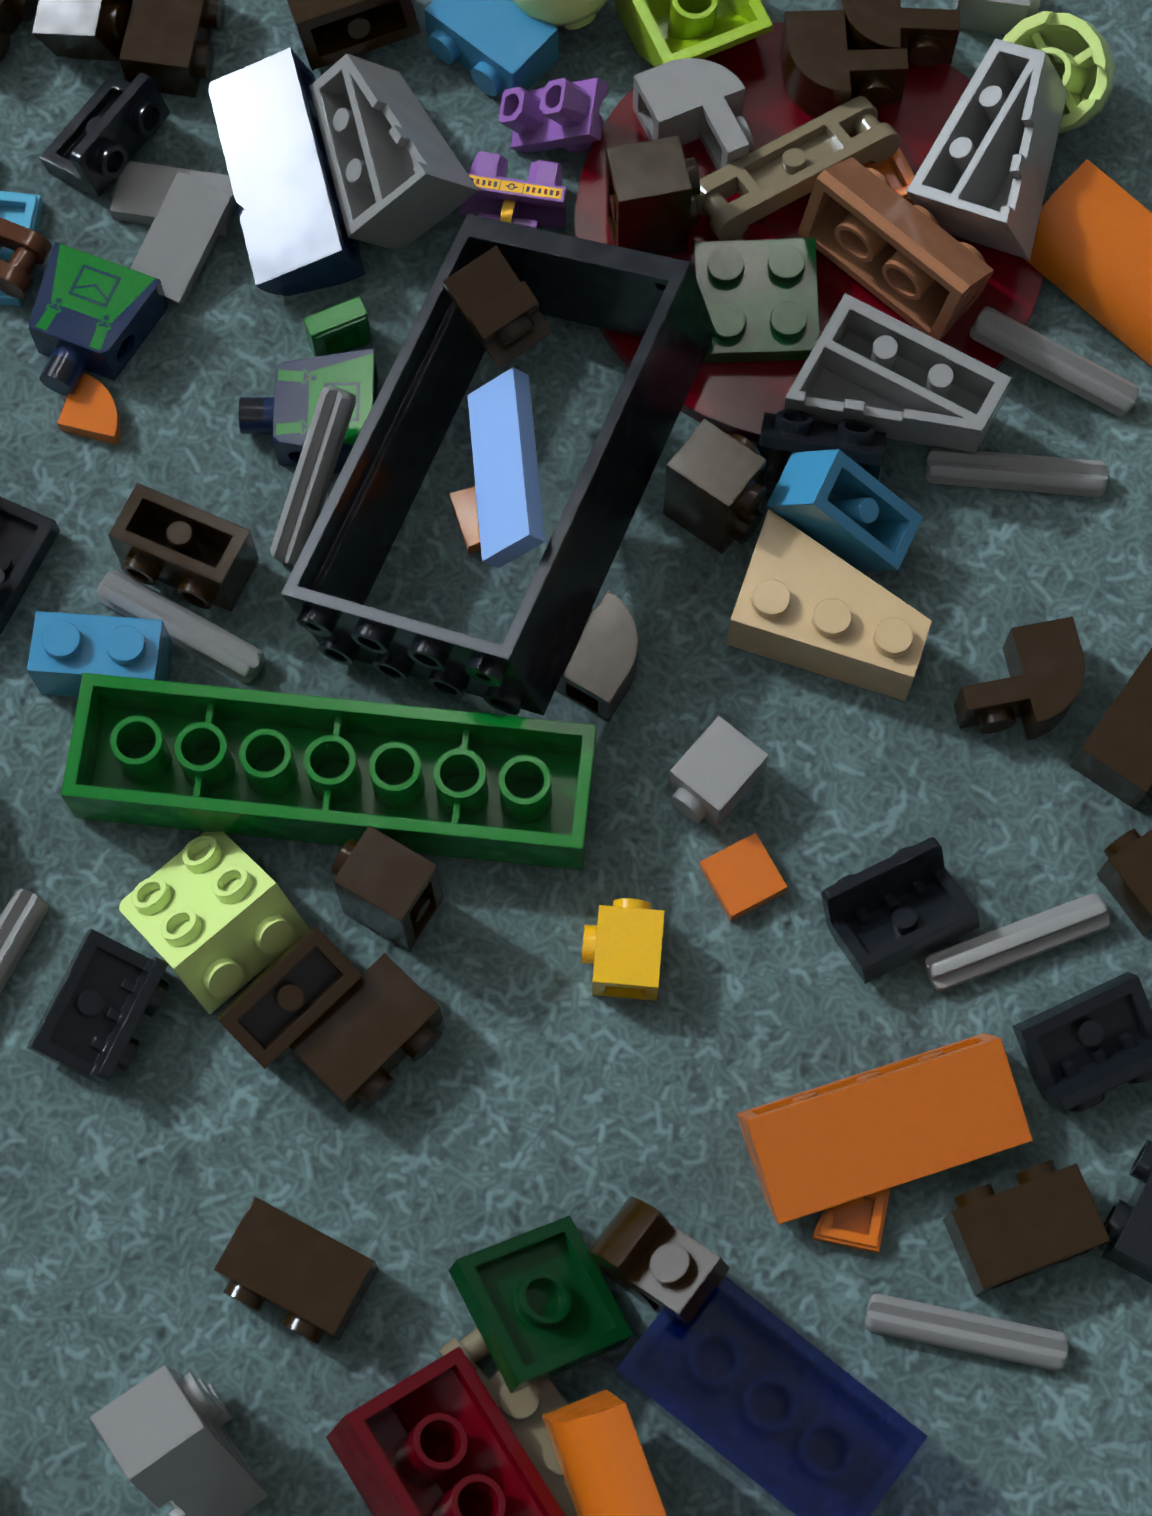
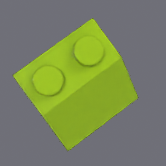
(690, 28)

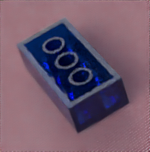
(771, 1406)

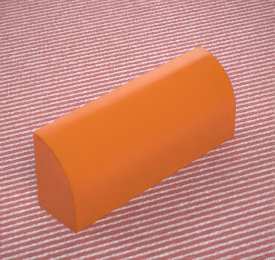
(1099, 253)
(884, 1127)
(603, 1458)

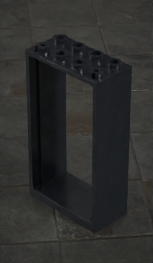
(397, 444)

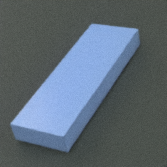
(505, 468)

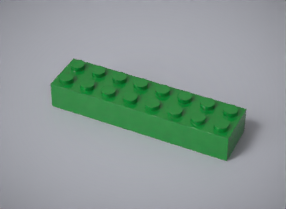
(330, 770)

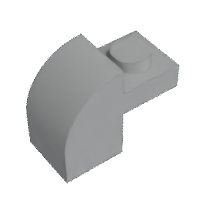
(695, 102)

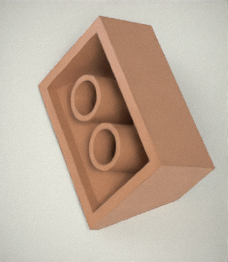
(893, 247)

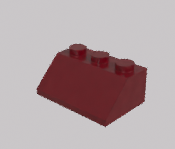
(439, 1449)

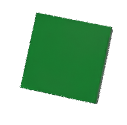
(338, 328)

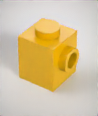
(625, 949)

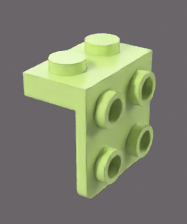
(213, 917)

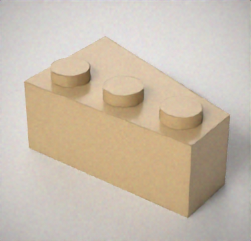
(825, 615)

